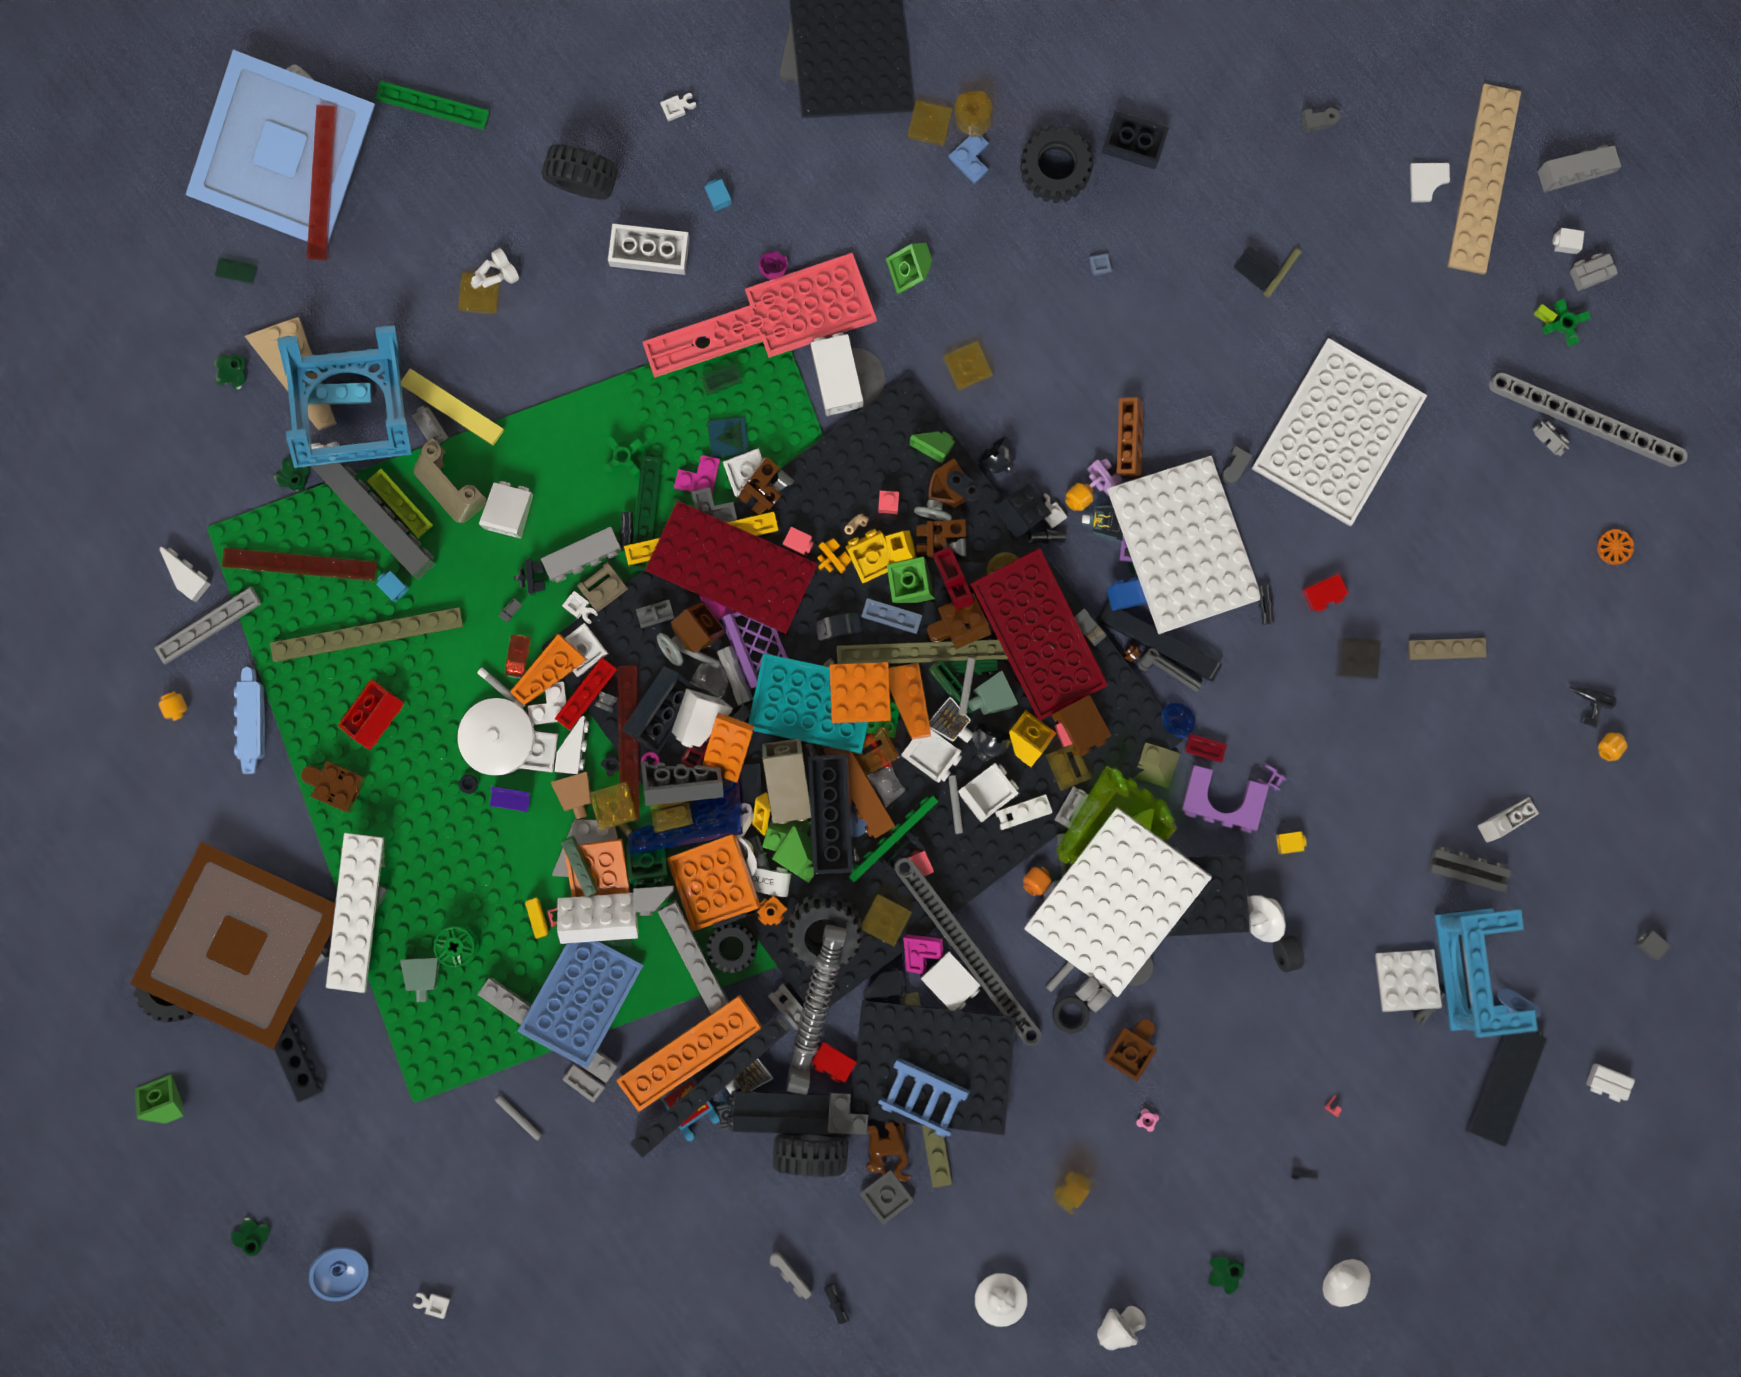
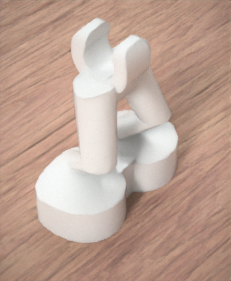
(500, 262)

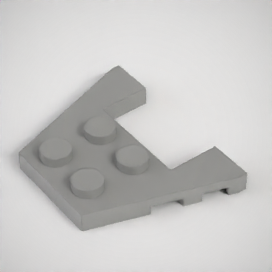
(584, 832)

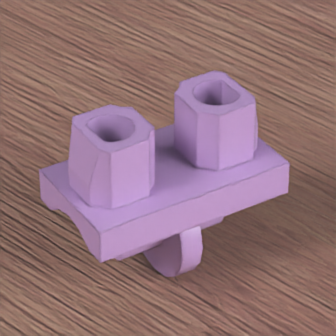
(1101, 477)

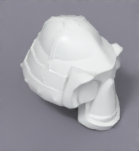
(1119, 1330)

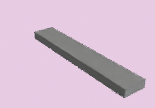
(208, 625)

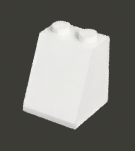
(506, 509)
(697, 717)
(951, 982)

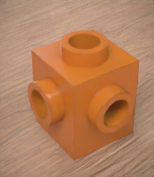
(778, 909)

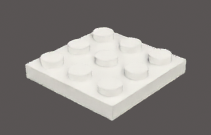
(1408, 980)

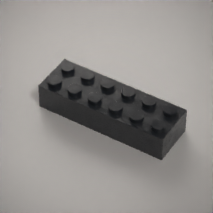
(831, 814)

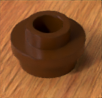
(1132, 652)

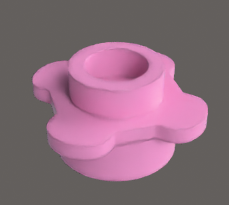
(1152, 1120)

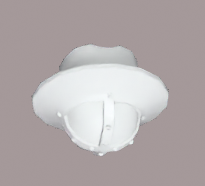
(1266, 918)
(1347, 1283)
(1001, 1299)

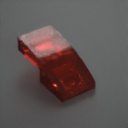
(517, 656)

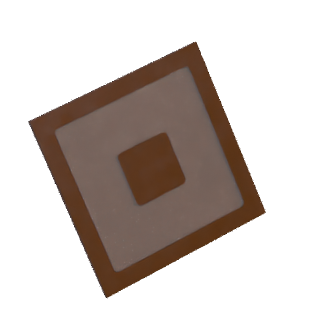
(236, 945)

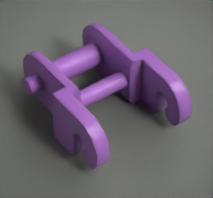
(1276, 786)

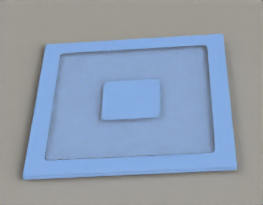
(262, 145)

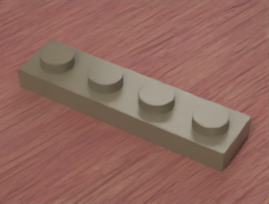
(1447, 649)

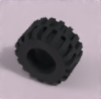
(746, 957)

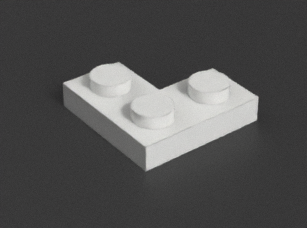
(555, 702)

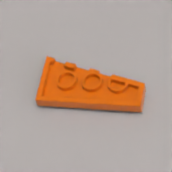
(551, 666)
(908, 694)

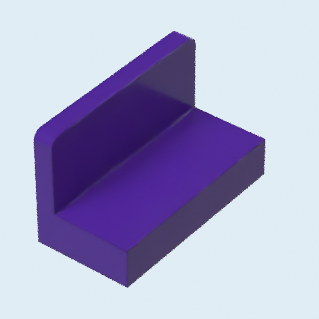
(510, 799)

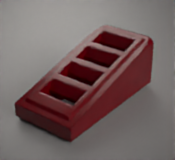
(687, 757)

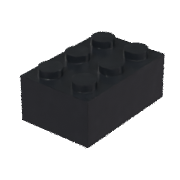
(1135, 140)

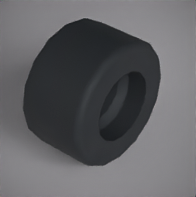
(1288, 953)

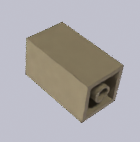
(786, 781)

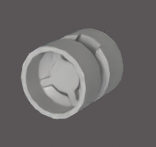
(1093, 994)

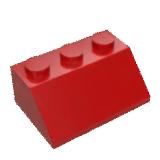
(370, 714)

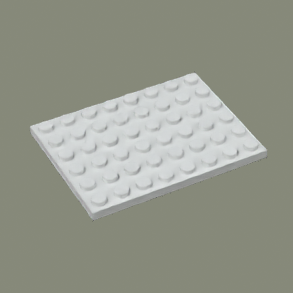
(1339, 432)
(1184, 544)
(1117, 902)

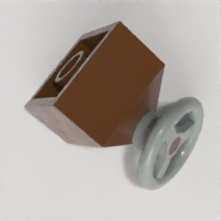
(941, 495)
(693, 631)

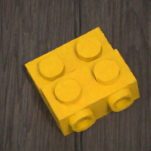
(870, 555)

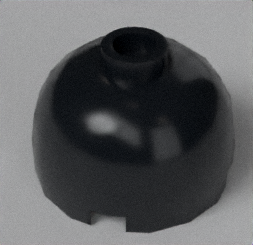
(999, 457)
(990, 741)

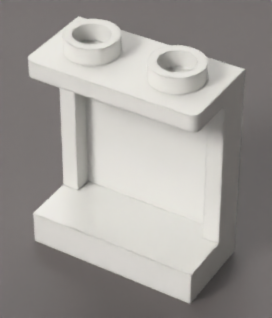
(932, 756)
(988, 792)

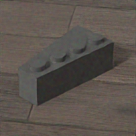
(680, 783)

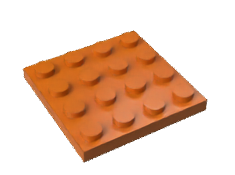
(713, 882)

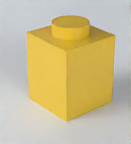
(1291, 842)

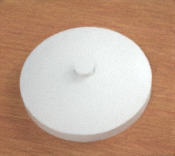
(496, 736)

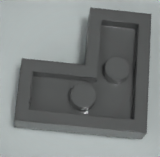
(704, 502)
(841, 1120)

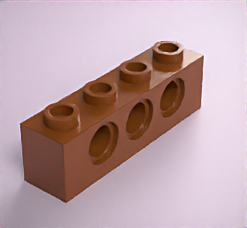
(1130, 437)

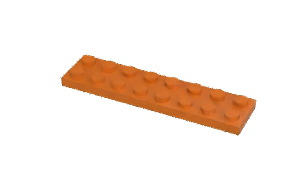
(689, 1053)

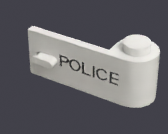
(772, 882)

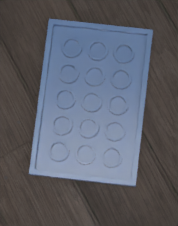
(580, 1000)

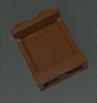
(1083, 725)

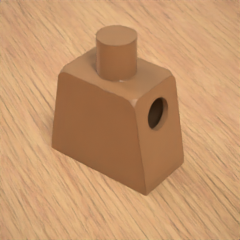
(574, 793)

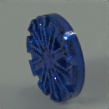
(1178, 719)

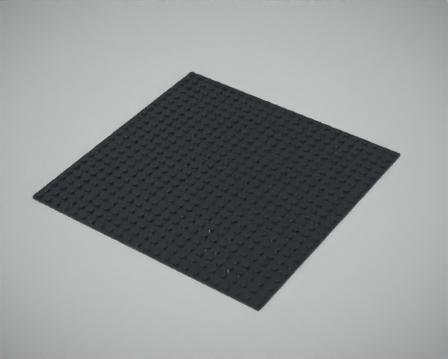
(830, 488)

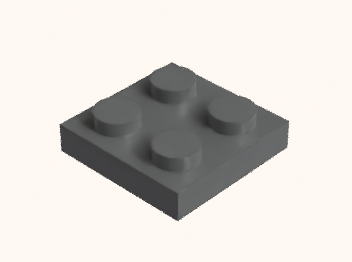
(886, 1197)

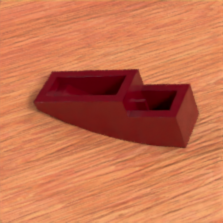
(953, 578)

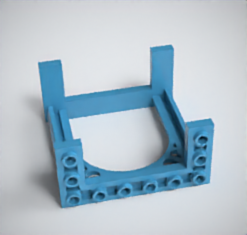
(334, 363)
(1483, 1016)

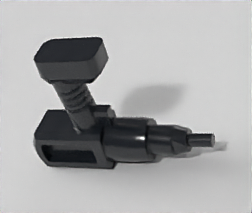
(1597, 700)

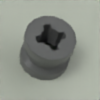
(606, 702)

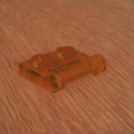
(878, 757)

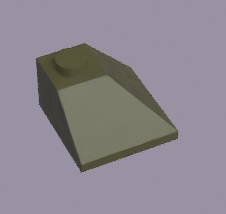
(1158, 765)

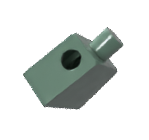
(993, 695)
(420, 976)

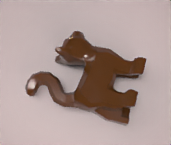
(885, 1146)

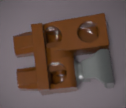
(760, 489)
(937, 535)

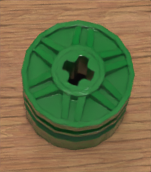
(466, 951)

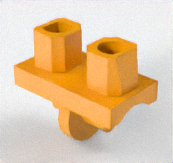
(828, 549)

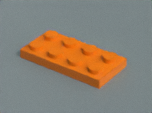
(728, 746)

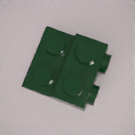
(647, 868)

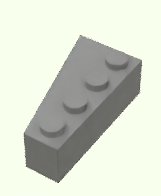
(1578, 167)

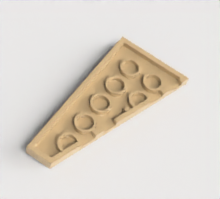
(267, 347)

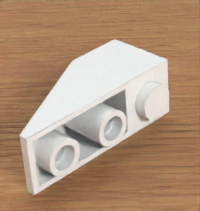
(185, 579)
(569, 755)
(1508, 820)

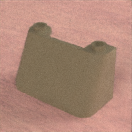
(458, 504)

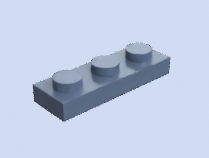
(891, 616)

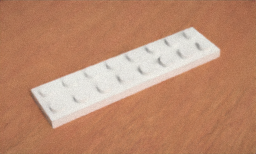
(355, 912)

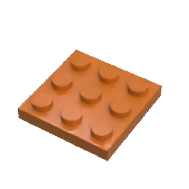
(860, 692)
(607, 866)

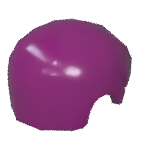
(773, 265)

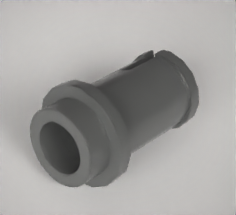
(510, 610)
(1145, 662)

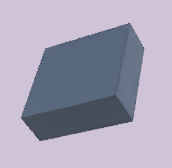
(1100, 264)

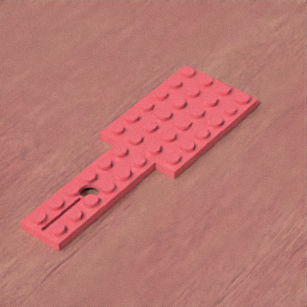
(780, 313)

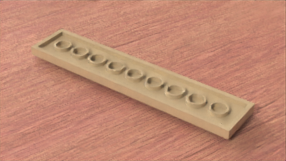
(1484, 179)

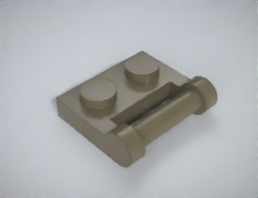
(606, 591)

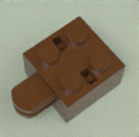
(961, 625)
(334, 785)
(1131, 1048)

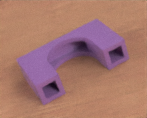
(1197, 803)

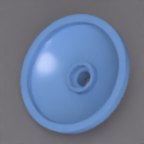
(341, 1282)

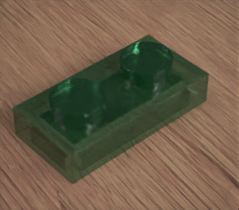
(236, 271)
(721, 379)

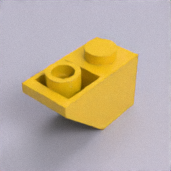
(901, 546)

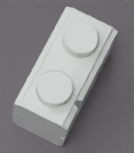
(1609, 1081)

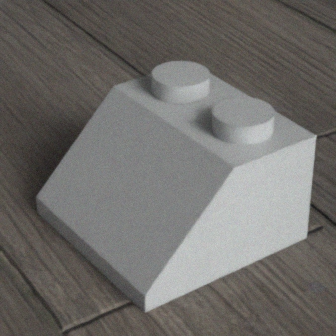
(651, 899)

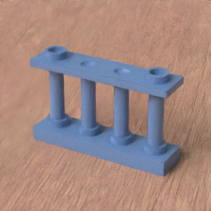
(939, 1085)

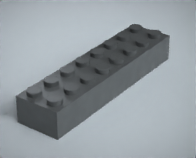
(377, 518)

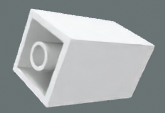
(836, 374)

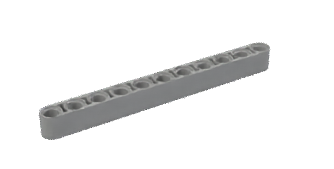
(1597, 420)

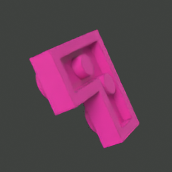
(702, 479)
(918, 949)

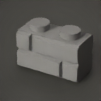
(1593, 272)

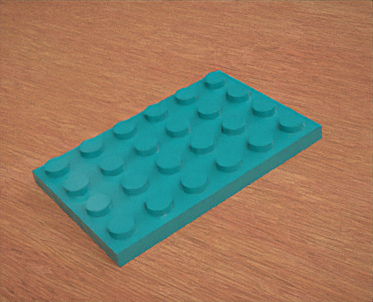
(795, 703)

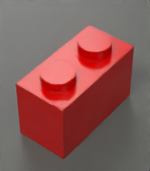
(1325, 592)
(833, 1062)

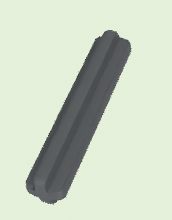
(1178, 673)

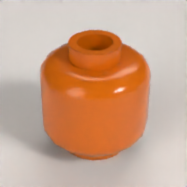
(1037, 881)

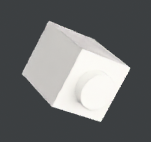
(1568, 240)

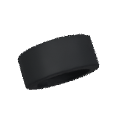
(1085, 1015)

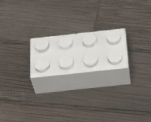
(648, 249)
(597, 918)

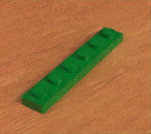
(432, 105)
(898, 831)

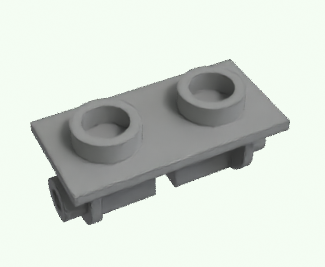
(429, 425)
(1547, 432)
(1071, 806)

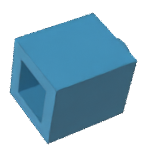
(717, 194)
(392, 586)

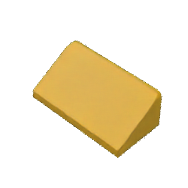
(761, 813)
(537, 918)

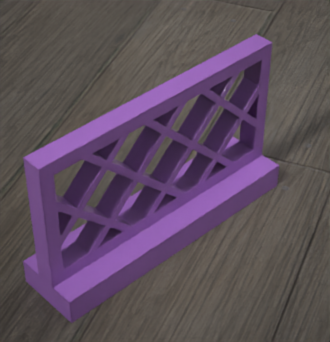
(736, 640)

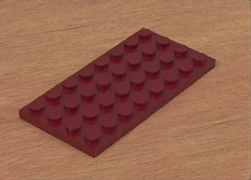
(731, 567)
(1038, 634)

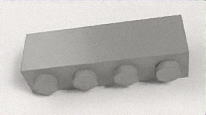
(581, 554)

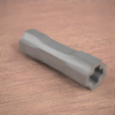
(730, 663)

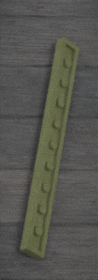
(366, 634)
(919, 652)
(934, 1143)

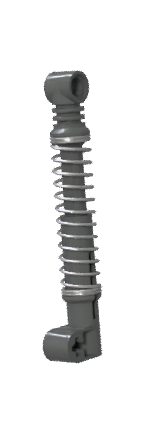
(805, 1046)

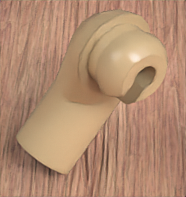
(854, 523)

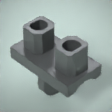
(655, 614)

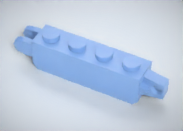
(250, 721)

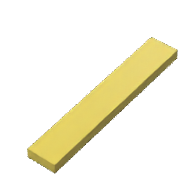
(451, 407)

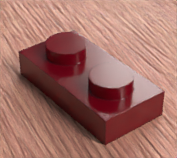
(1205, 748)

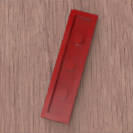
(585, 694)

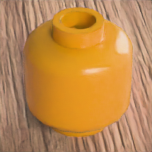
(1079, 497)
(172, 706)
(1612, 746)

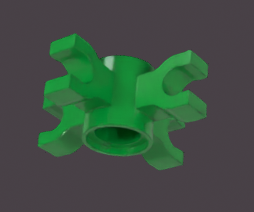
(1561, 309)
(630, 450)

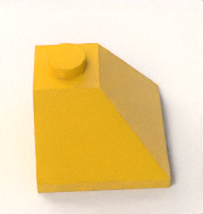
(1030, 738)

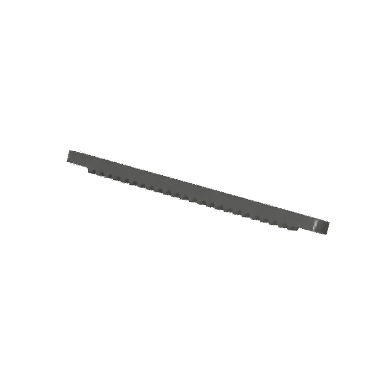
(966, 949)

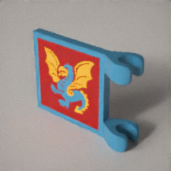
(676, 1094)

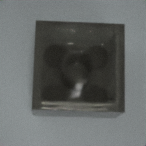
(1358, 658)

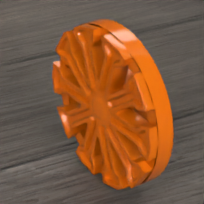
(1615, 547)

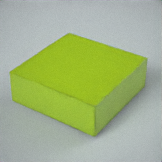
(1545, 314)

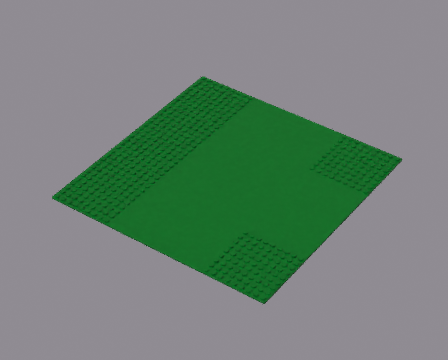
(447, 849)

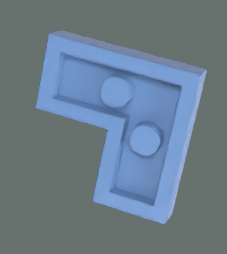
(966, 157)

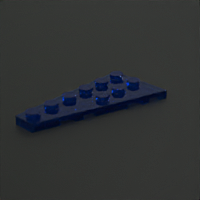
(711, 820)

